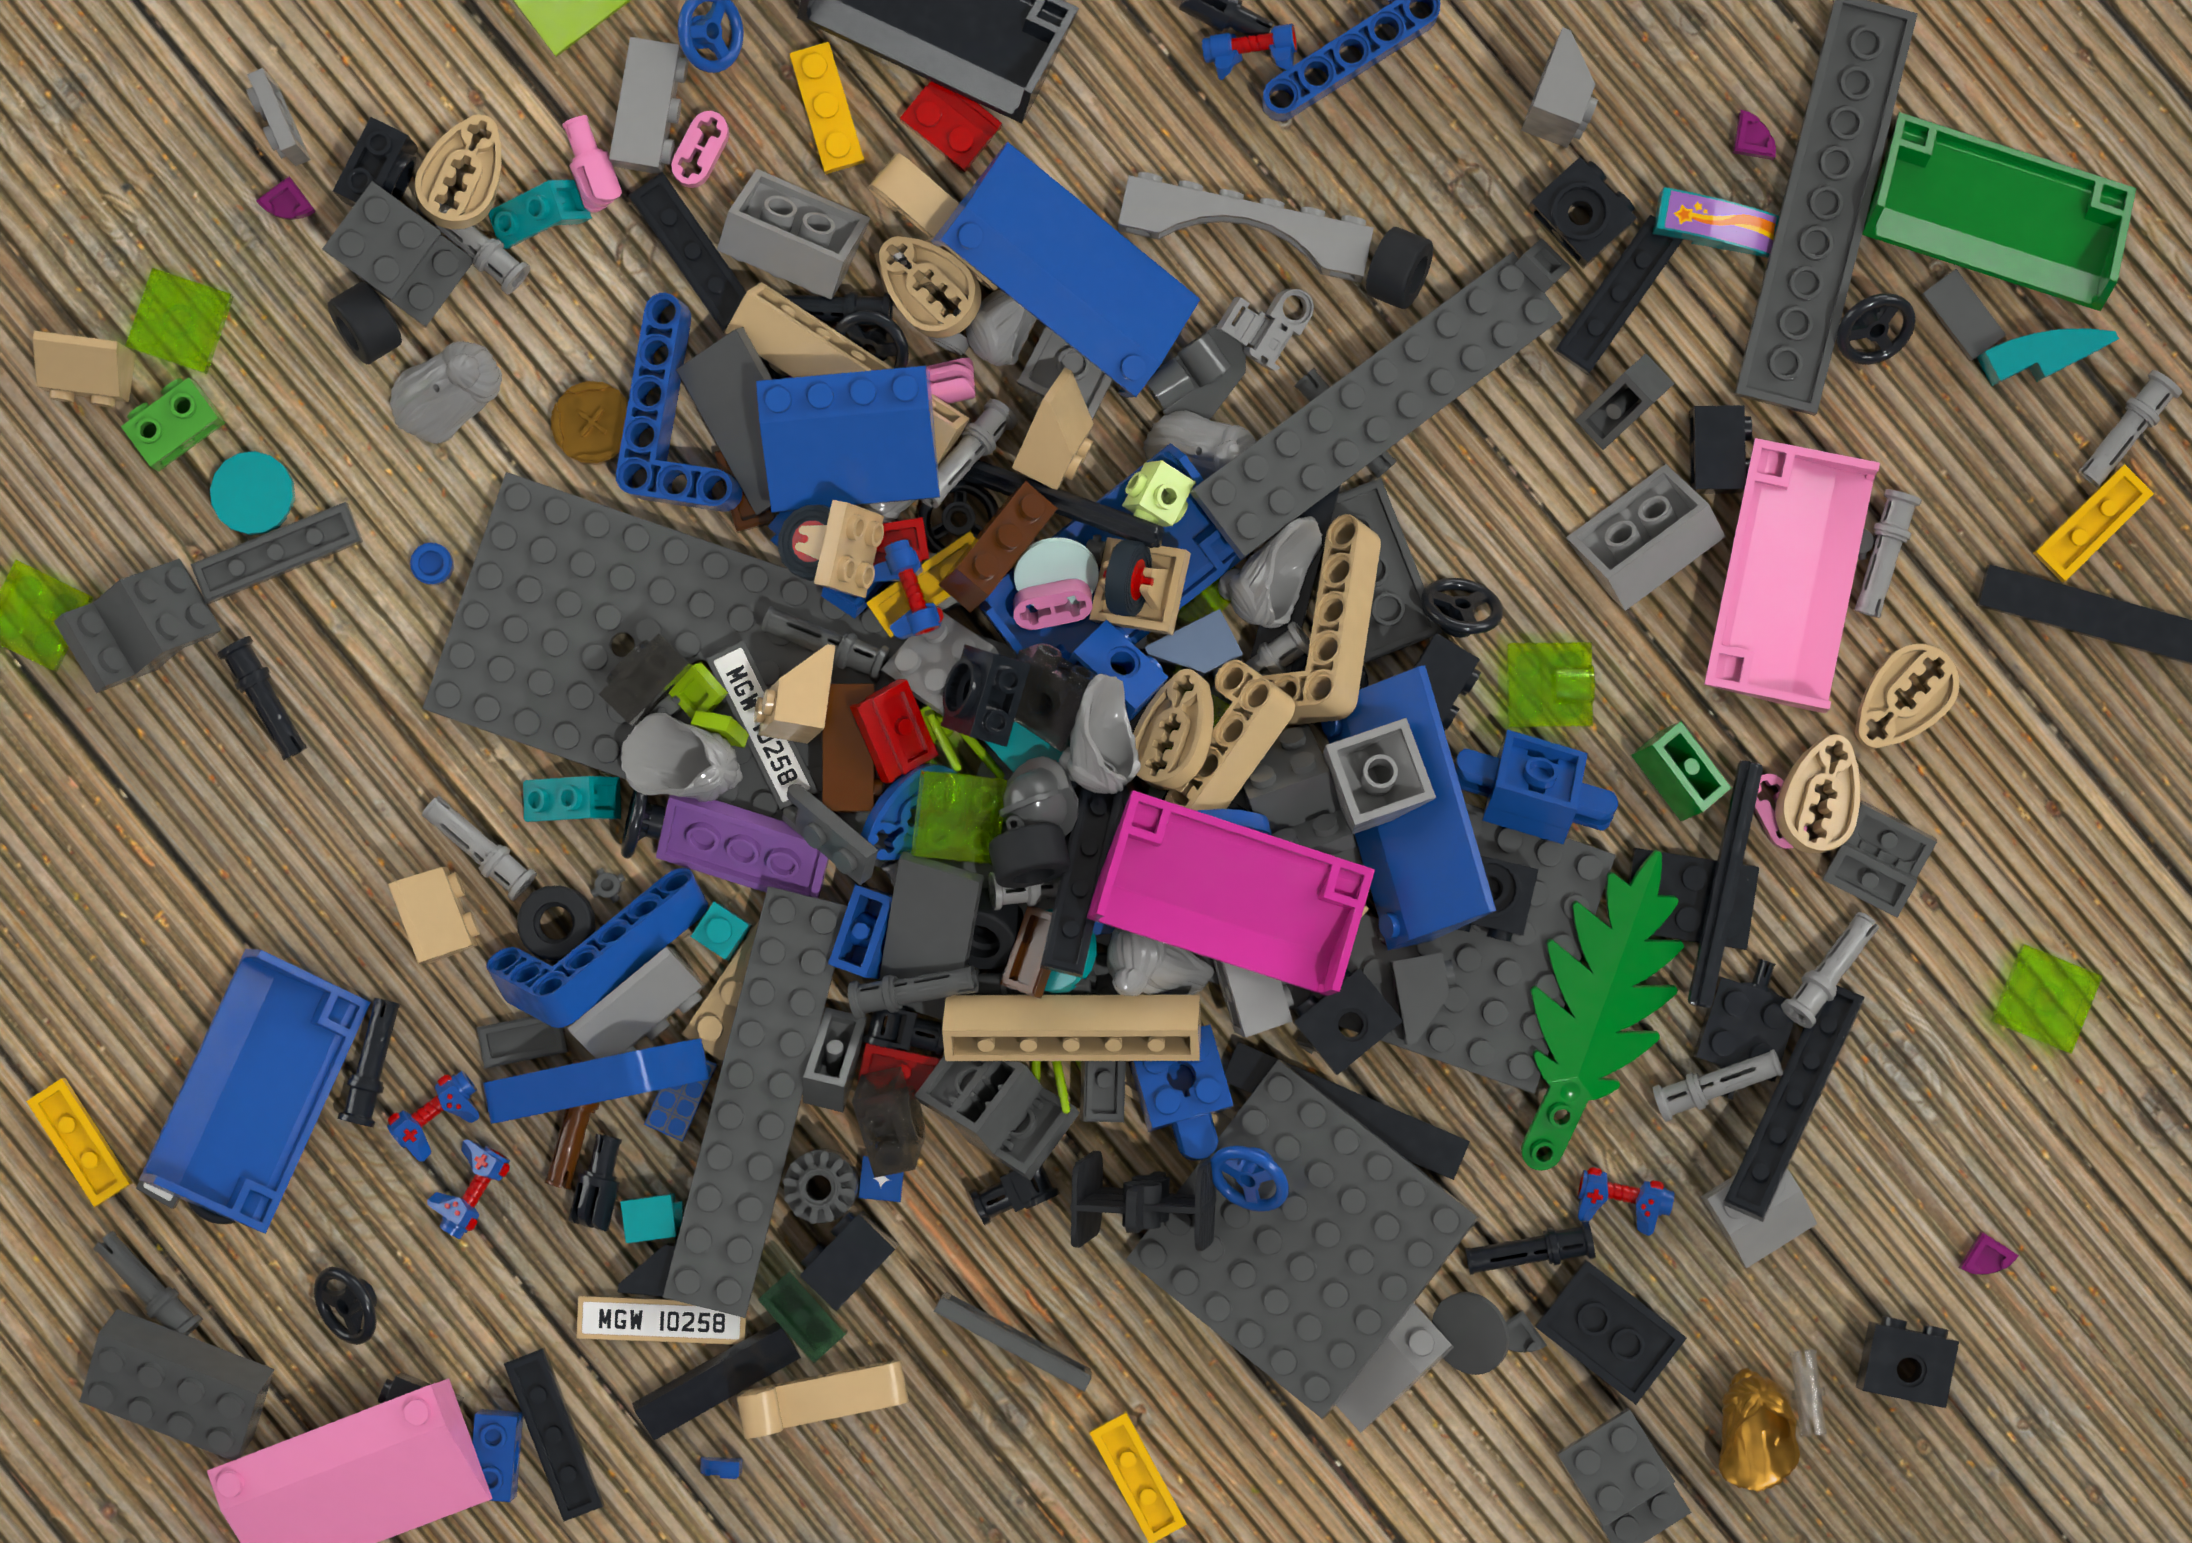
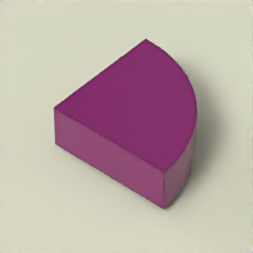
(1753, 137)
(286, 201)
(1987, 1256)

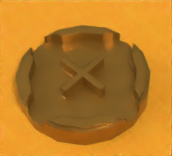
(590, 422)

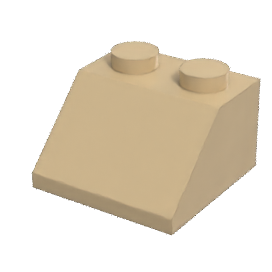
(83, 367)
(1057, 435)
(798, 701)
(434, 914)

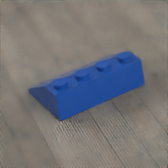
(849, 438)

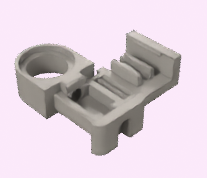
(1264, 335)

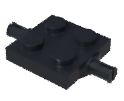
(1744, 1022)

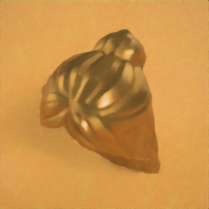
(1757, 1433)

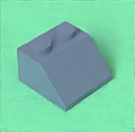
(1198, 646)

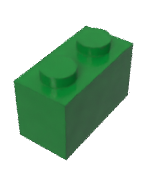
(1681, 771)

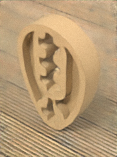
(439, 172)
(917, 302)
(1926, 708)
(1191, 742)
(1798, 794)

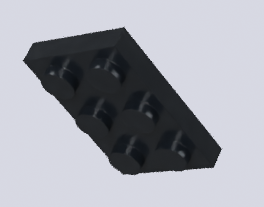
(1691, 883)
(1610, 1332)

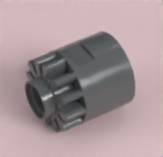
(837, 1170)

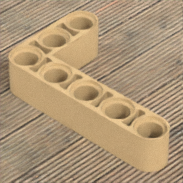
(1339, 628)

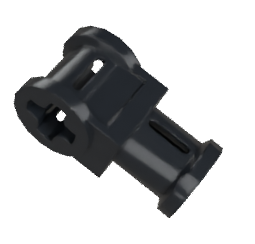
(901, 1031)
(1018, 1193)

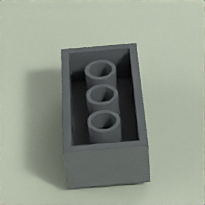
(176, 1385)

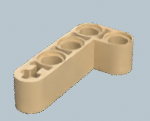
(919, 199)
(1239, 738)
(821, 1398)

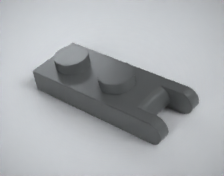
(829, 834)

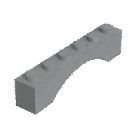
(1161, 208)

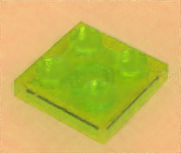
(179, 321)
(28, 611)
(2046, 998)

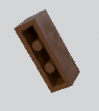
(998, 546)
(847, 765)

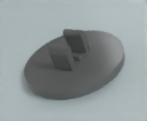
(1474, 1330)

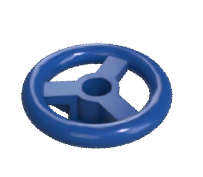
(706, 32)
(1249, 1169)

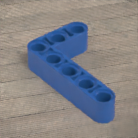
(1336, 69)
(661, 418)
(603, 960)
(596, 1080)

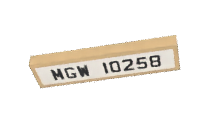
(655, 1321)

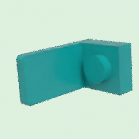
(538, 210)
(572, 798)

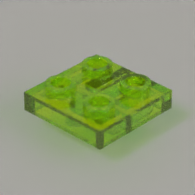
(1550, 684)
(957, 816)

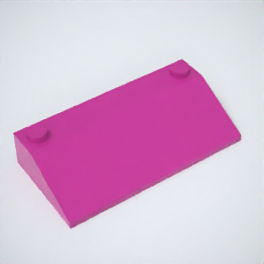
(1231, 894)

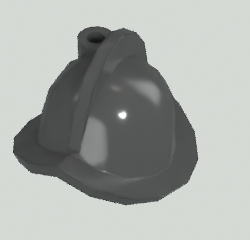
(1040, 795)

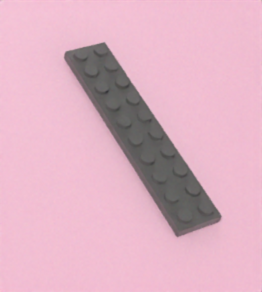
(1825, 205)
(1375, 406)
(755, 1103)

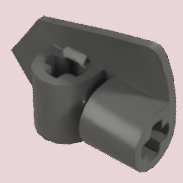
(1199, 375)

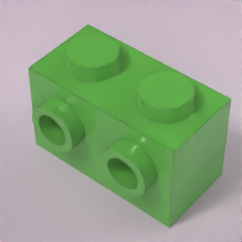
(172, 423)

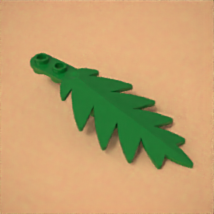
(1601, 1004)

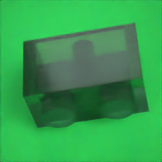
(803, 1315)

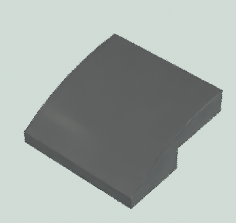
(1880, 860)

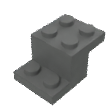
(398, 254)
(137, 625)
(1298, 794)
(999, 1110)
(1624, 1481)

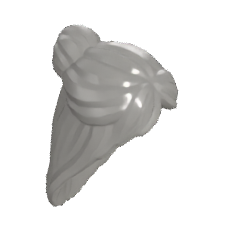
(999, 329)
(445, 391)
(1204, 441)
(1274, 575)
(1102, 742)
(678, 760)
(1153, 967)

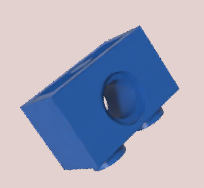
(1114, 646)
(863, 933)
(498, 1448)

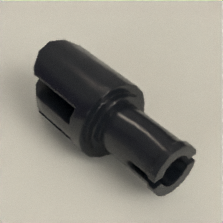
(1226, 14)
(597, 1186)

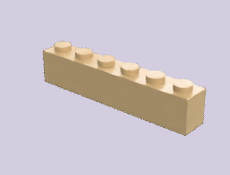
(805, 346)
(1072, 1028)

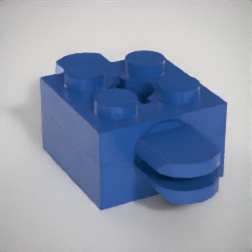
(1535, 787)
(1185, 1097)

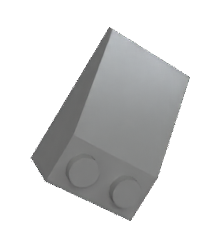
(1394, 1368)

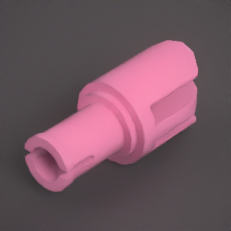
(591, 166)
(953, 380)

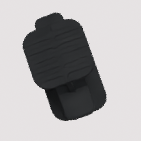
(1142, 1202)

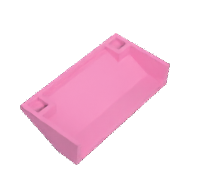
(1790, 575)
(357, 1475)

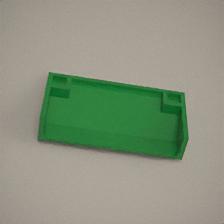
(2000, 212)

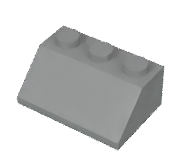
(1563, 96)
(792, 233)
(1646, 536)
(639, 1006)

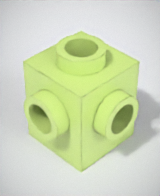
(1158, 493)

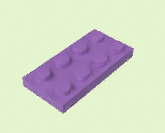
(739, 847)

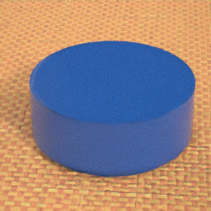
(432, 564)

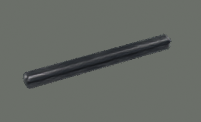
(1070, 505)
(1725, 884)

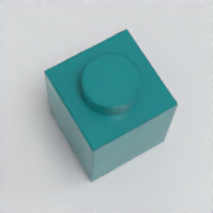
(721, 930)
(651, 1217)

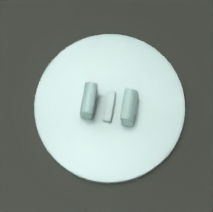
(1055, 561)

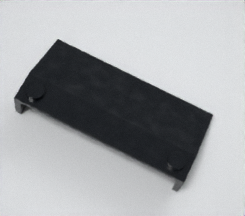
(973, 47)

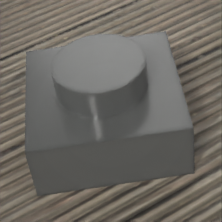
(1542, 265)

